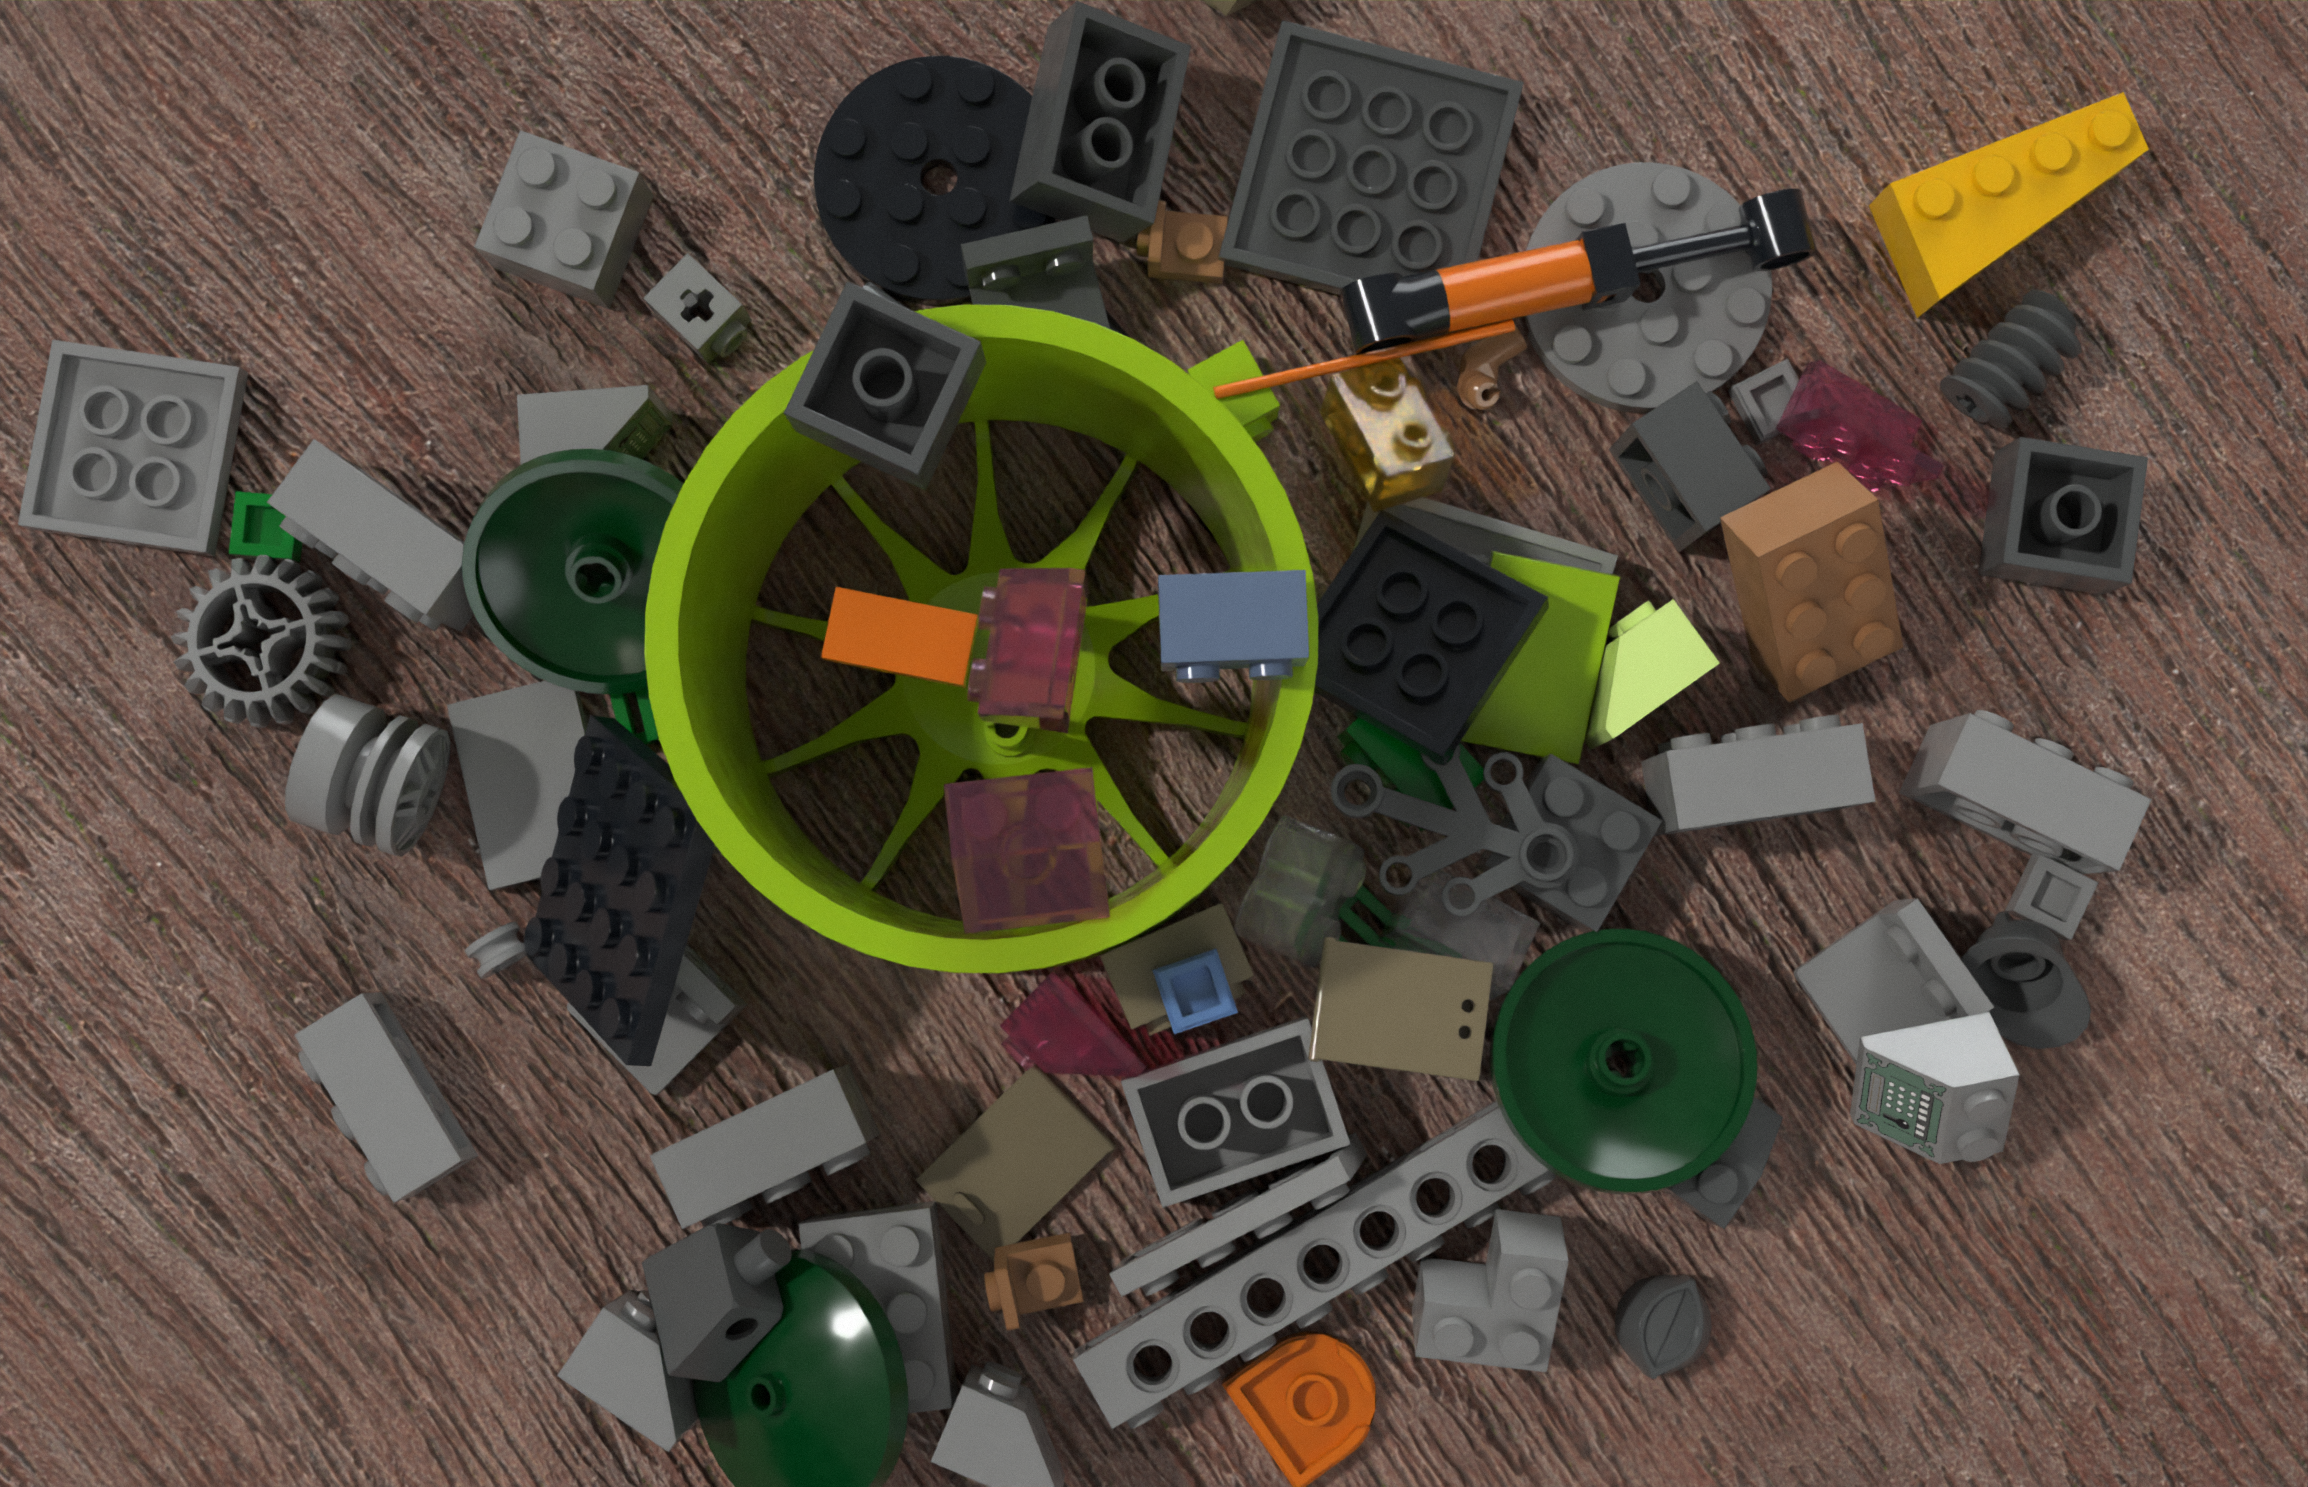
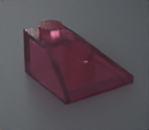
(1067, 1034)

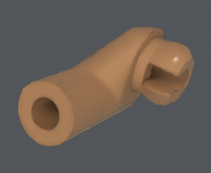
(1481, 368)

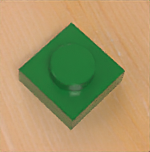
(258, 532)

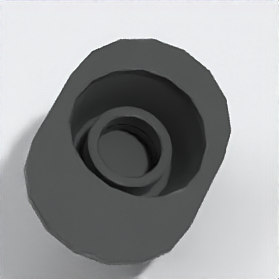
(2028, 983)

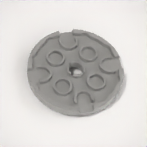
(1707, 311)

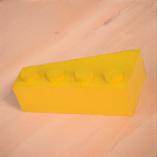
(1983, 204)

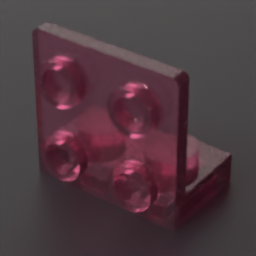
(1857, 427)

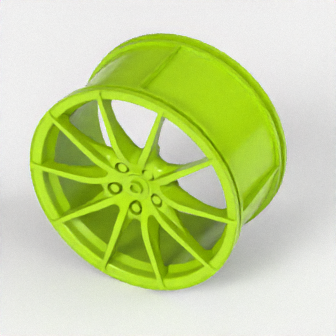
(765, 476)

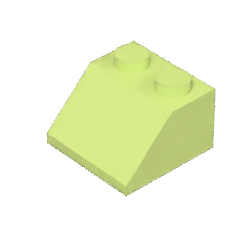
(1643, 667)

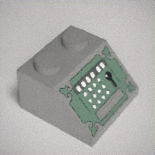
(604, 419)
(1937, 1088)

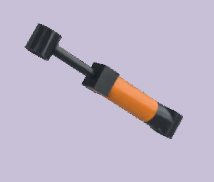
(1590, 271)

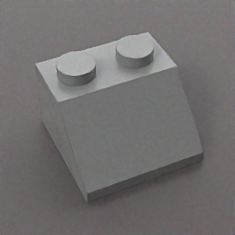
(626, 1373)
(998, 1433)

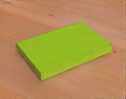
(1552, 682)

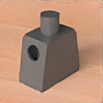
(715, 1297)

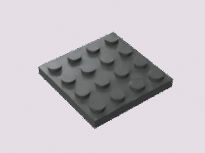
(1366, 163)

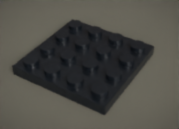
(619, 890)

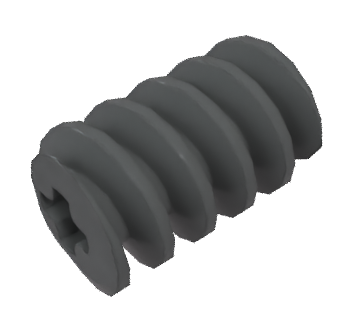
(2013, 360)

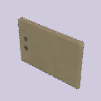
(1400, 1010)
(1015, 1162)

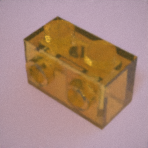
(1387, 433)

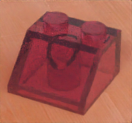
(1031, 648)
(1027, 850)

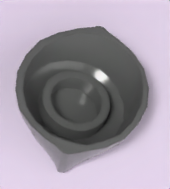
(1663, 1323)

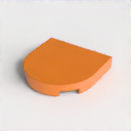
(1306, 1402)

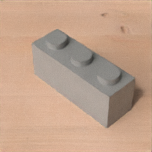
(384, 1097)

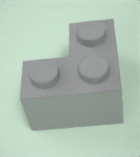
(1497, 1309)

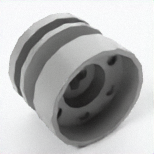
(367, 775)

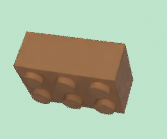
(1813, 581)

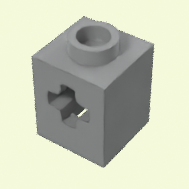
(692, 286)

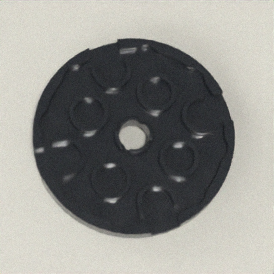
(885, 144)

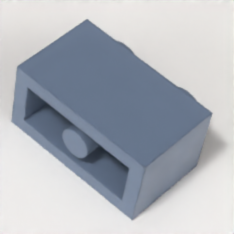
(1233, 624)

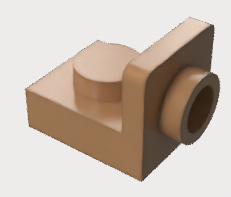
(1183, 246)
(1033, 1277)

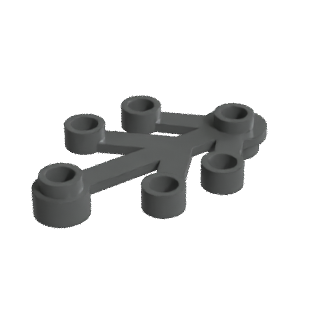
(1465, 830)

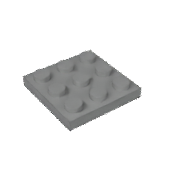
(133, 448)

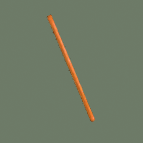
(1364, 359)

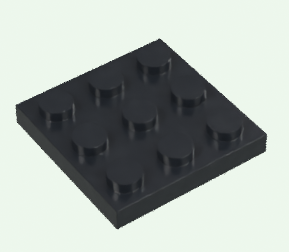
(1419, 635)

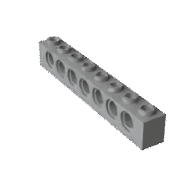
(1136, 1398)

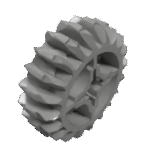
(244, 596)

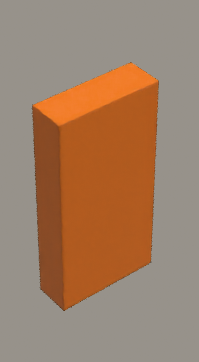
(900, 637)

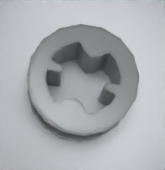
(497, 950)

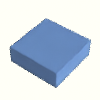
(1195, 991)

